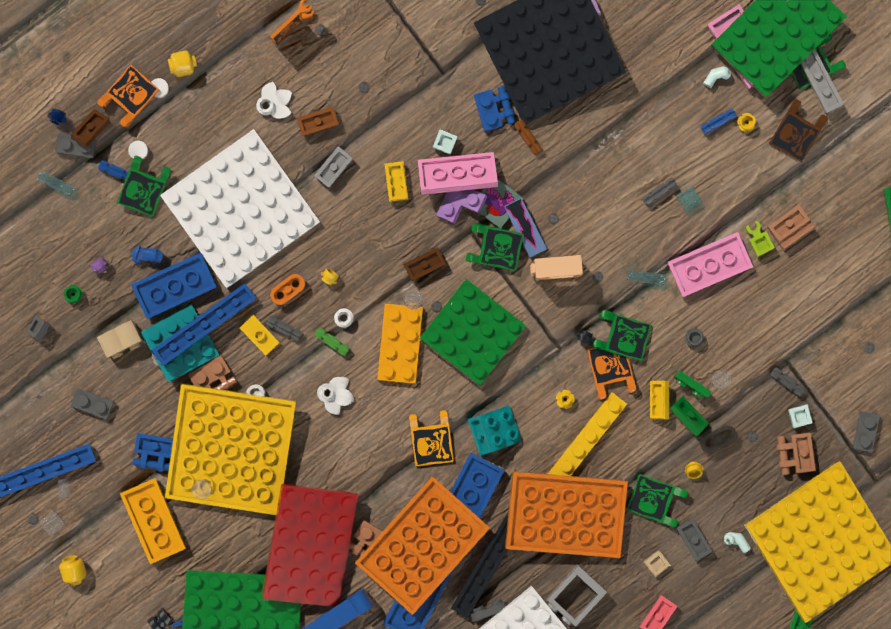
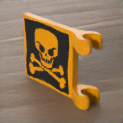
(432, 442)

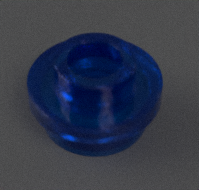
(57, 116)

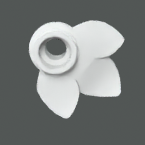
(277, 99)
(338, 395)

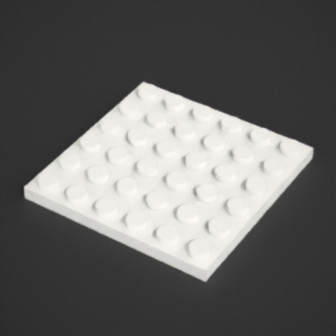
(240, 209)

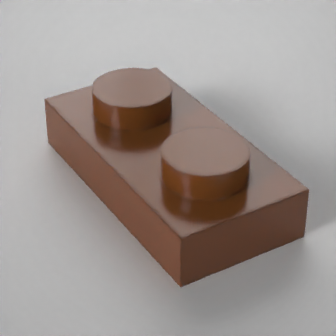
(317, 121)

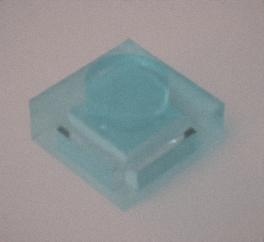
(689, 199)

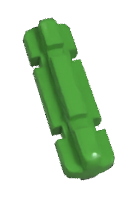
(331, 341)

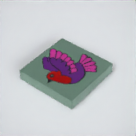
(496, 200)

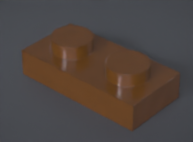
(90, 128)
(424, 264)

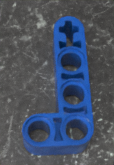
(344, 612)

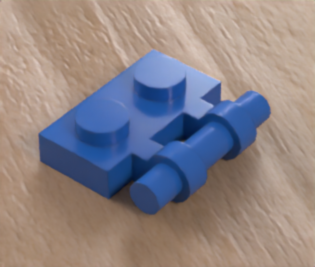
(488, 109)
(154, 446)

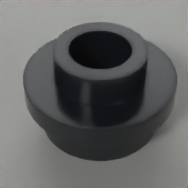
(585, 337)

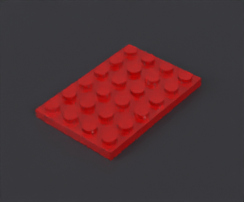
(309, 545)

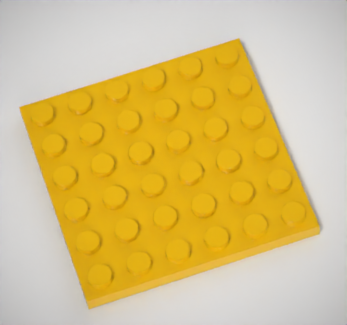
(234, 444)
(821, 541)

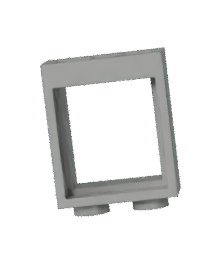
(589, 581)

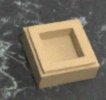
(657, 563)

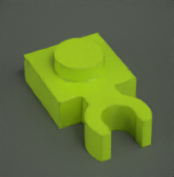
(760, 242)

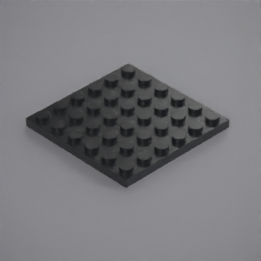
(549, 52)

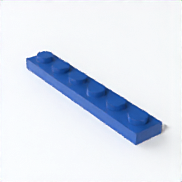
(203, 324)
(46, 469)

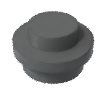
(694, 337)

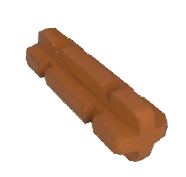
(528, 137)

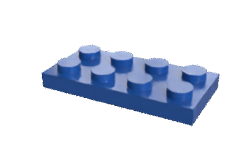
(174, 286)

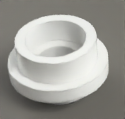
(337, 317)

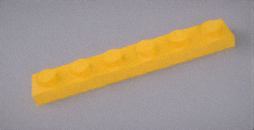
(588, 436)

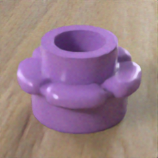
(99, 265)

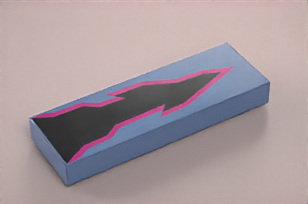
(524, 224)

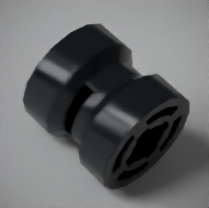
(161, 620)

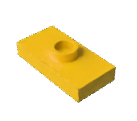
(396, 181)
(259, 335)
(659, 399)

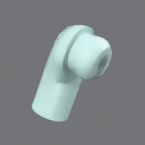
(720, 72)
(737, 539)

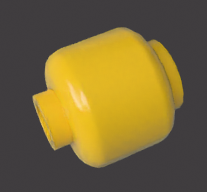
(182, 63)
(72, 570)

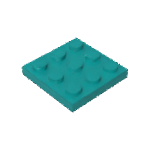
(190, 359)

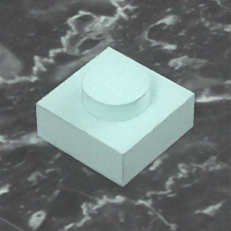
(445, 142)
(800, 416)

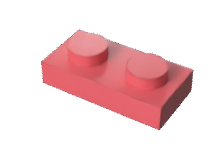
(658, 614)

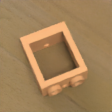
(556, 267)

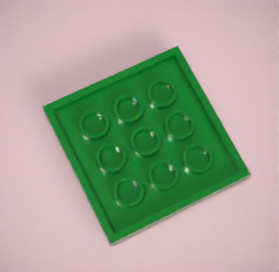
(472, 332)

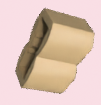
(120, 339)

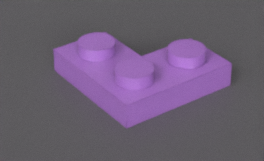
(456, 200)

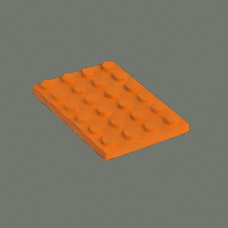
(566, 514)
(422, 545)

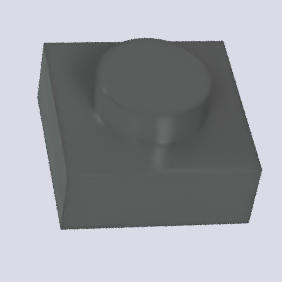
(38, 328)

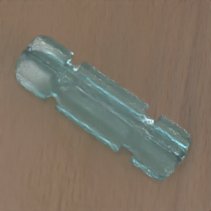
(55, 183)
(646, 277)

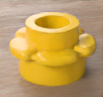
(746, 117)
(329, 276)
(570, 399)
(693, 470)

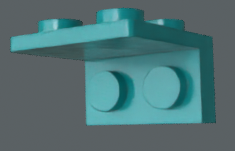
(494, 430)

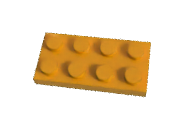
(400, 343)
(153, 521)

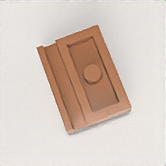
(791, 227)

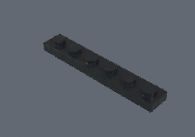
(482, 572)

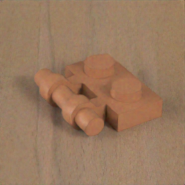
(211, 372)
(802, 453)
(367, 535)

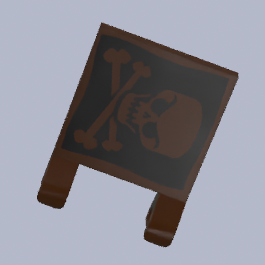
(795, 134)

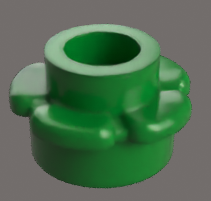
(68, 294)

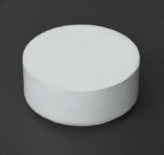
(162, 86)
(138, 148)
(256, 390)

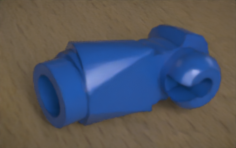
(147, 254)

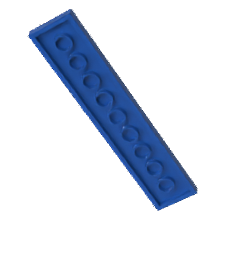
(474, 489)

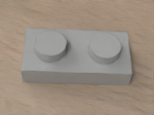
(333, 167)

